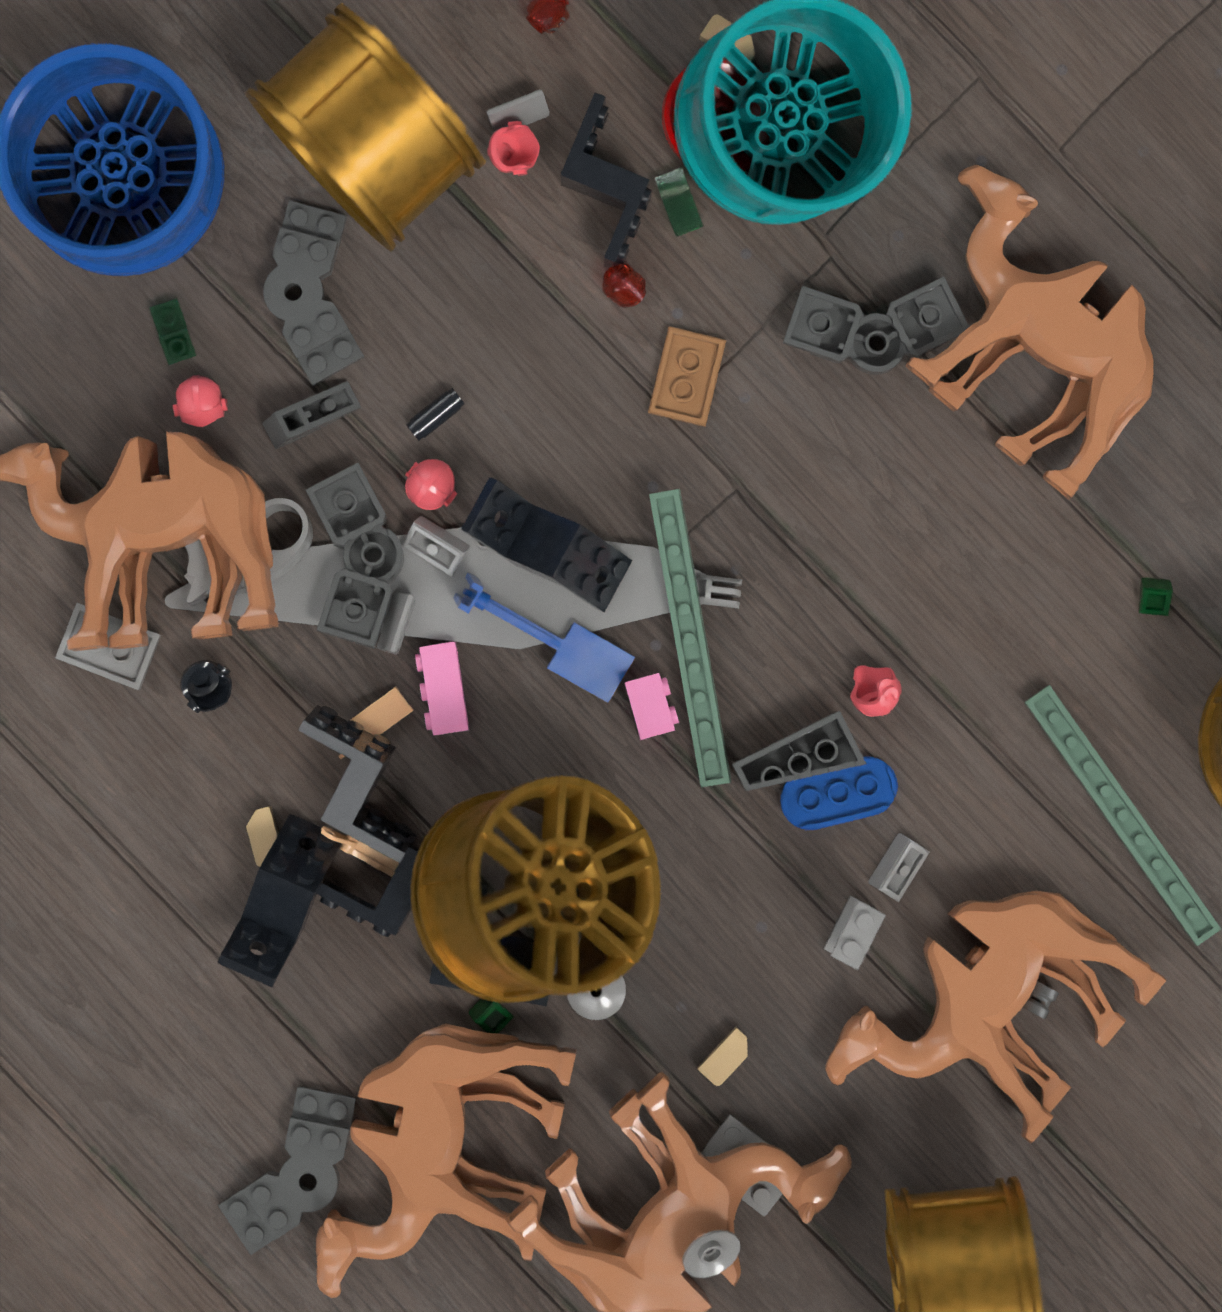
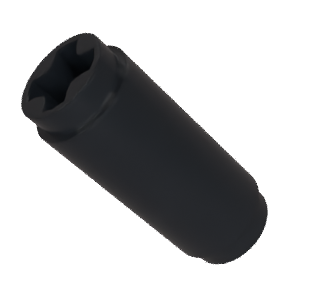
(435, 414)

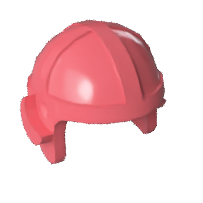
(513, 148)
(199, 401)
(430, 484)
(875, 690)

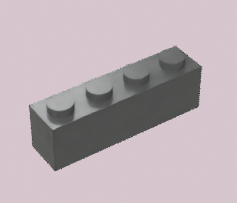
(803, 754)

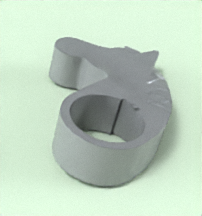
(283, 560)

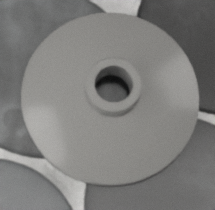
(600, 1006)
(711, 1253)

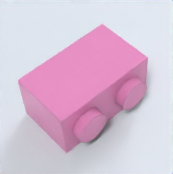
(650, 705)

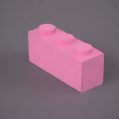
(442, 688)

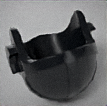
(206, 685)

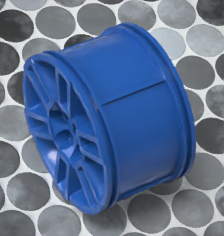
(46, 93)

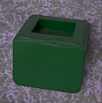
(1155, 596)
(490, 1015)

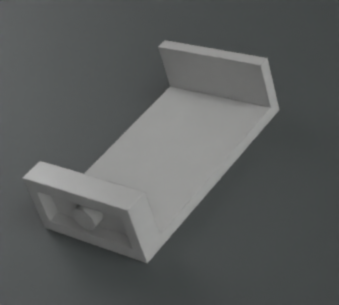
(854, 932)

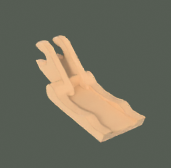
(383, 713)
(362, 851)

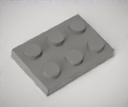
(120, 665)
(734, 1134)

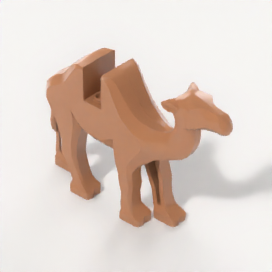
(1042, 315)
(151, 514)
(978, 1000)
(425, 1144)
(697, 1195)

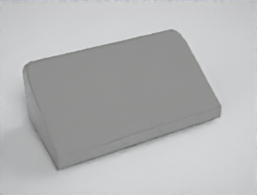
(525, 109)
(435, 545)
(396, 623)
(898, 867)

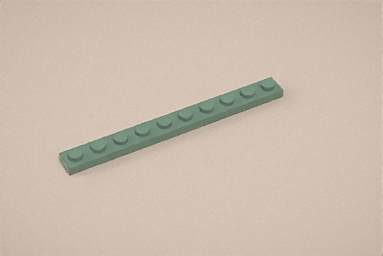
(690, 637)
(1122, 815)

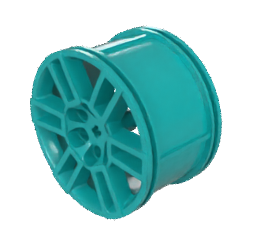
(873, 70)

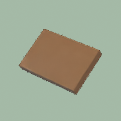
(687, 376)

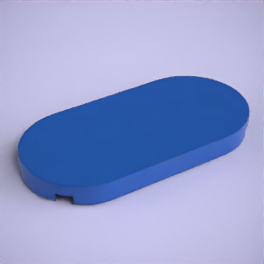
(839, 795)

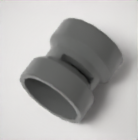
(1044, 994)

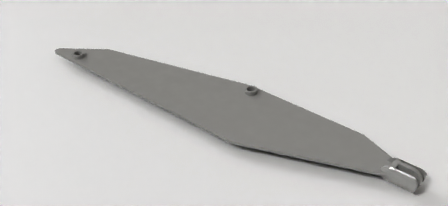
(641, 594)

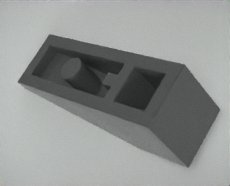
(310, 414)

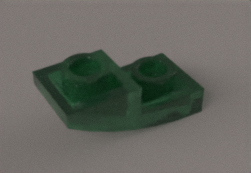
(679, 202)
(173, 331)

